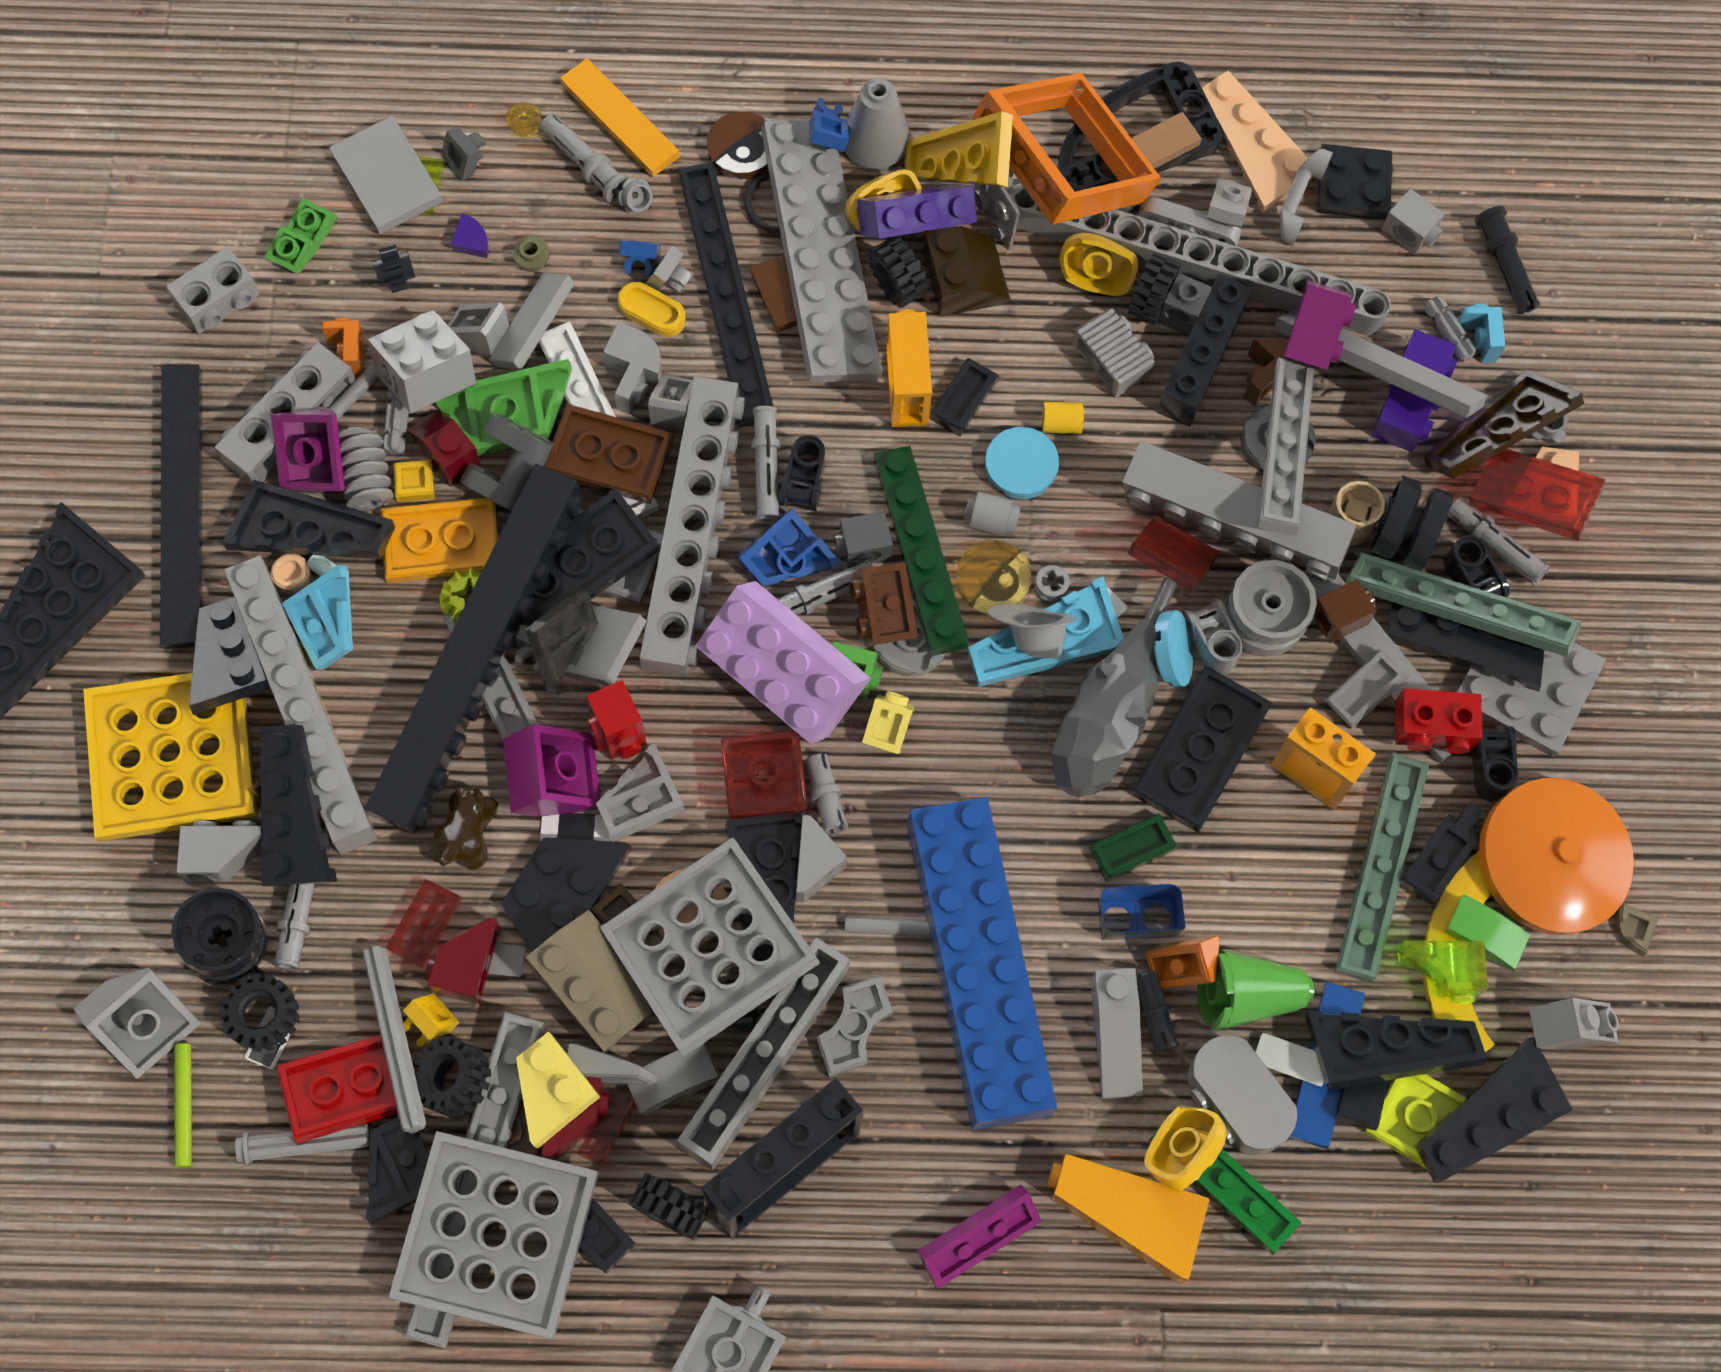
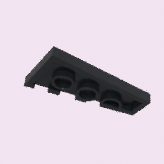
(297, 523)
(1466, 645)

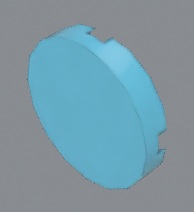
(1021, 462)
(1174, 650)

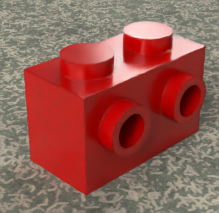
(1438, 720)
(615, 722)

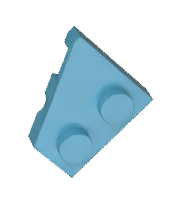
(323, 617)

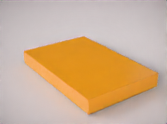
(439, 539)

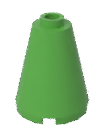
(1251, 991)

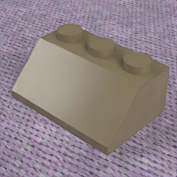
(590, 981)

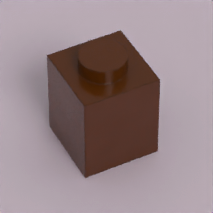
(1344, 610)

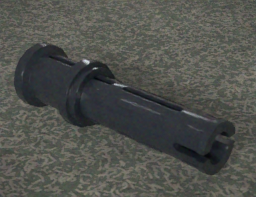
(1502, 245)

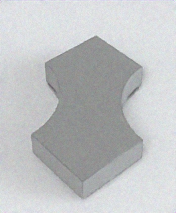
(845, 1043)

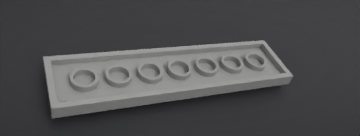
(820, 256)

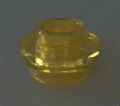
(527, 127)

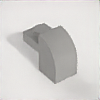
(637, 359)

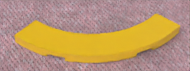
(1466, 881)

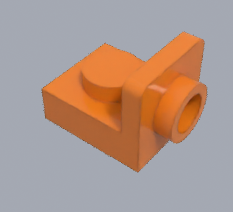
(349, 341)

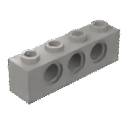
(314, 366)

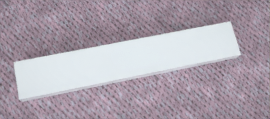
(583, 386)

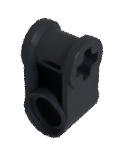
(804, 479)
(1481, 572)
(1496, 756)

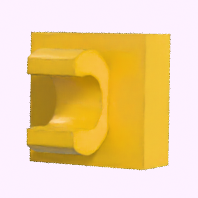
(430, 1017)

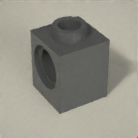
(1184, 304)
(864, 539)

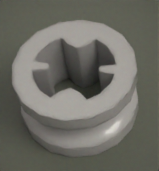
(1058, 575)

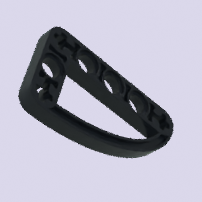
(1144, 84)

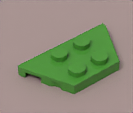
(525, 396)

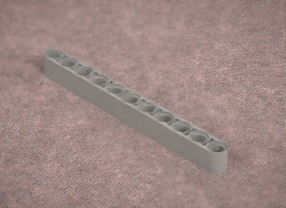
(1215, 257)

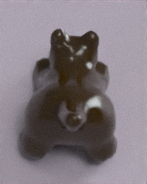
(462, 833)

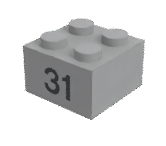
(422, 361)

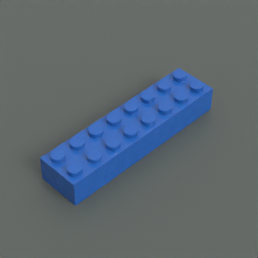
(980, 964)

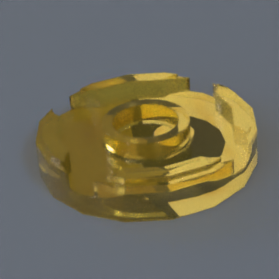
(993, 575)

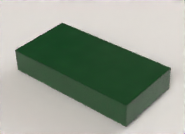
(1132, 847)

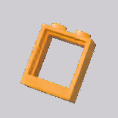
(908, 368)
(1313, 743)

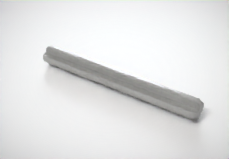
(394, 1040)

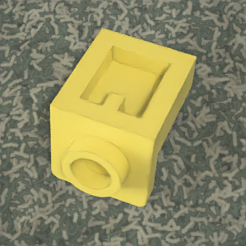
(888, 722)

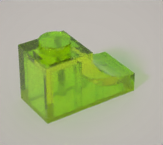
(1452, 966)

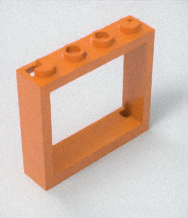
(1099, 125)

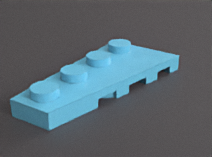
(1089, 636)

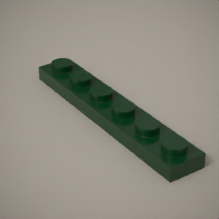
(921, 551)

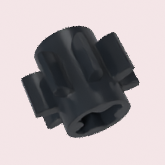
(393, 268)

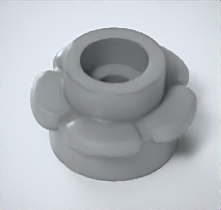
(643, 198)

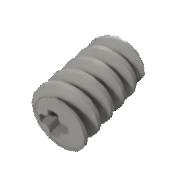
(364, 469)

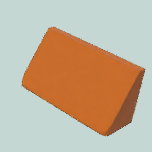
(1185, 961)

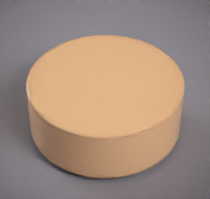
(290, 573)

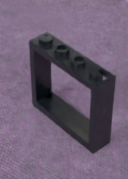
(783, 1158)

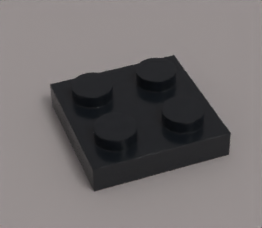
(1356, 182)

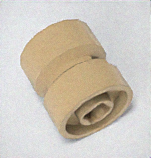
(1361, 505)

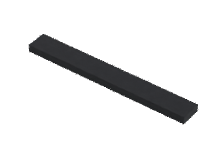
(725, 287)
(181, 505)

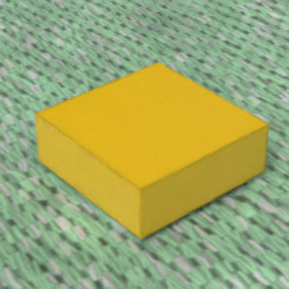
(414, 480)

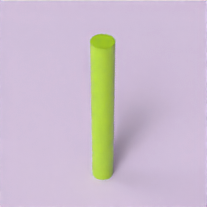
(183, 1106)

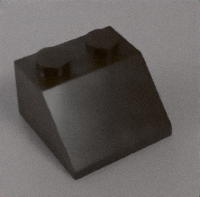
(964, 270)

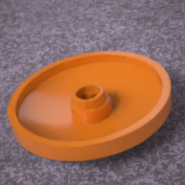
(1556, 856)

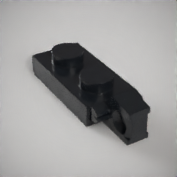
(1443, 855)

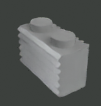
(1114, 352)

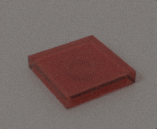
(1173, 553)

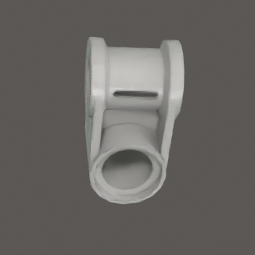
(1213, 629)

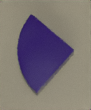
(470, 237)

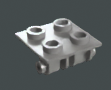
(999, 209)

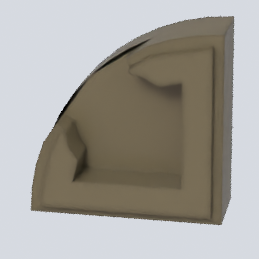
(1635, 928)

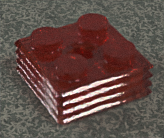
(781, 757)

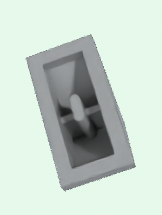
(480, 326)
(670, 403)
(818, 860)

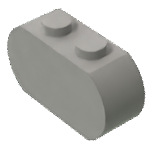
(1244, 1093)

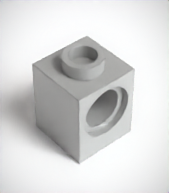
(1413, 222)

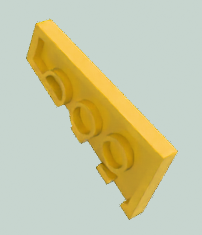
(964, 153)

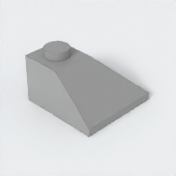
(136, 1019)

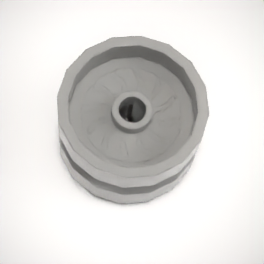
(1271, 607)

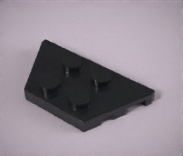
(561, 885)

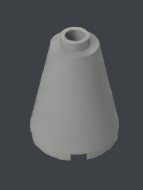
(877, 127)

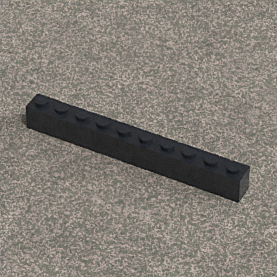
(474, 650)

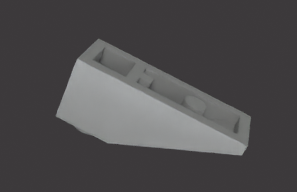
(1117, 1032)

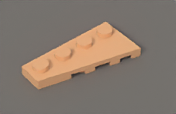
(1255, 141)

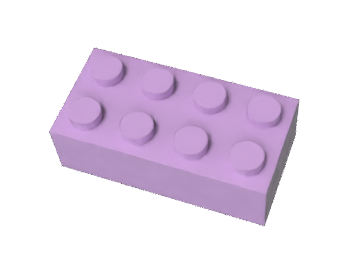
(782, 662)

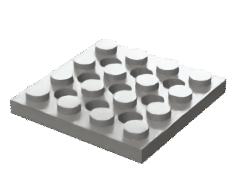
(702, 971)
(438, 1198)

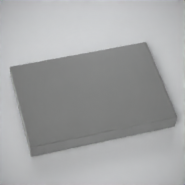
(386, 174)

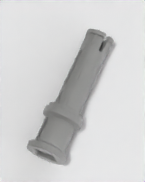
(594, 166)

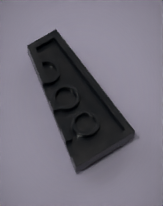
(290, 823)
(774, 851)
(1376, 1049)
(1498, 1112)

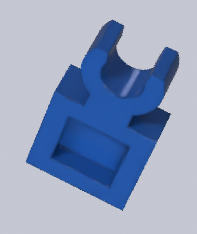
(828, 128)

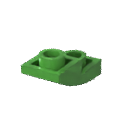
(302, 238)
(1477, 922)

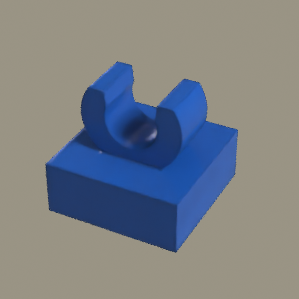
(639, 251)

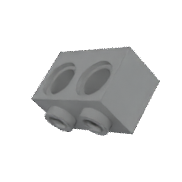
(208, 283)

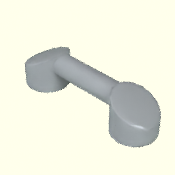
(1313, 166)

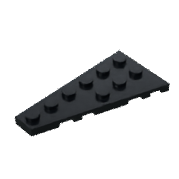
(58, 601)

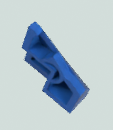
(786, 552)

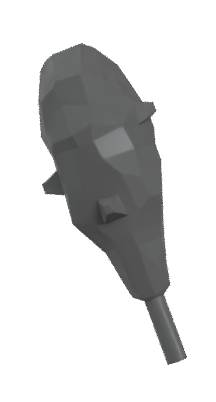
(1110, 708)

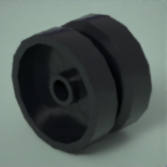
(1408, 522)

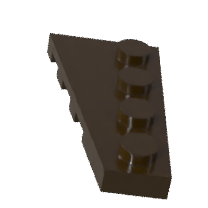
(1504, 420)

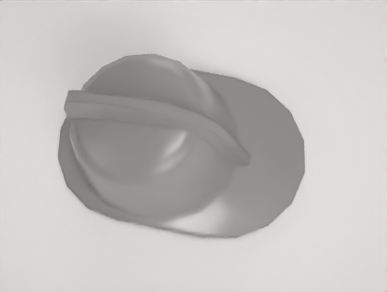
(1033, 629)

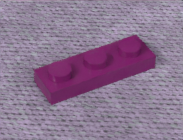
(979, 1236)

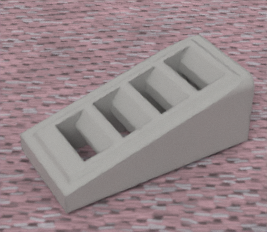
(609, 1068)

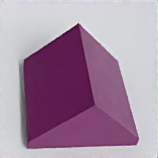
(308, 450)

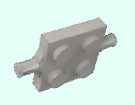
(731, 1339)

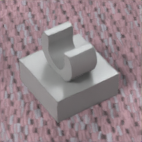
(669, 272)

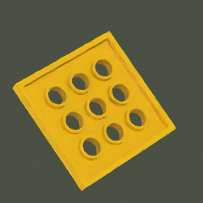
(154, 812)

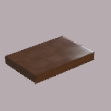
(609, 453)

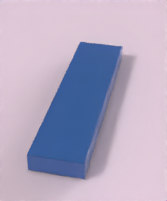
(1314, 1103)

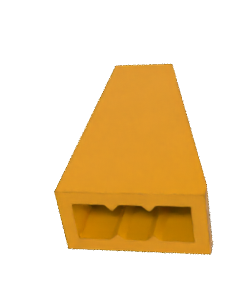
(1134, 1212)

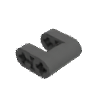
(528, 450)

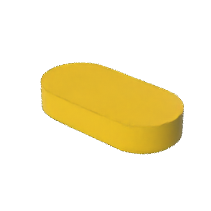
(651, 309)

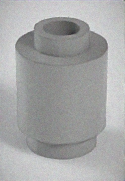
(992, 514)

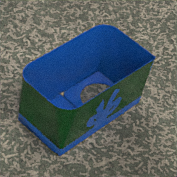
(1162, 894)

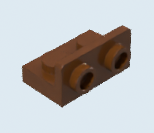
(883, 604)

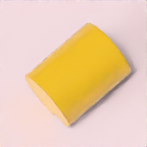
(1062, 417)

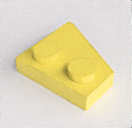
(551, 1089)

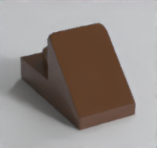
(1265, 354)

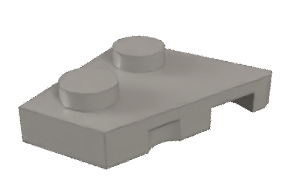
(640, 798)

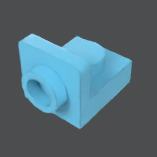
(1488, 330)

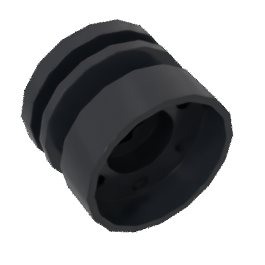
(209, 916)

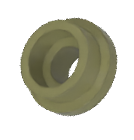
(531, 262)

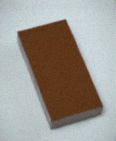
(775, 291)

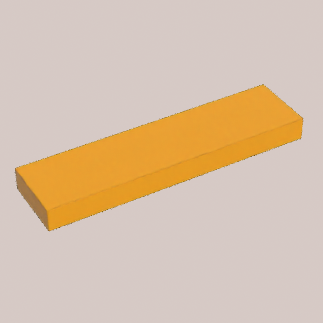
(619, 117)

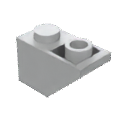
(216, 852)
(1574, 1024)

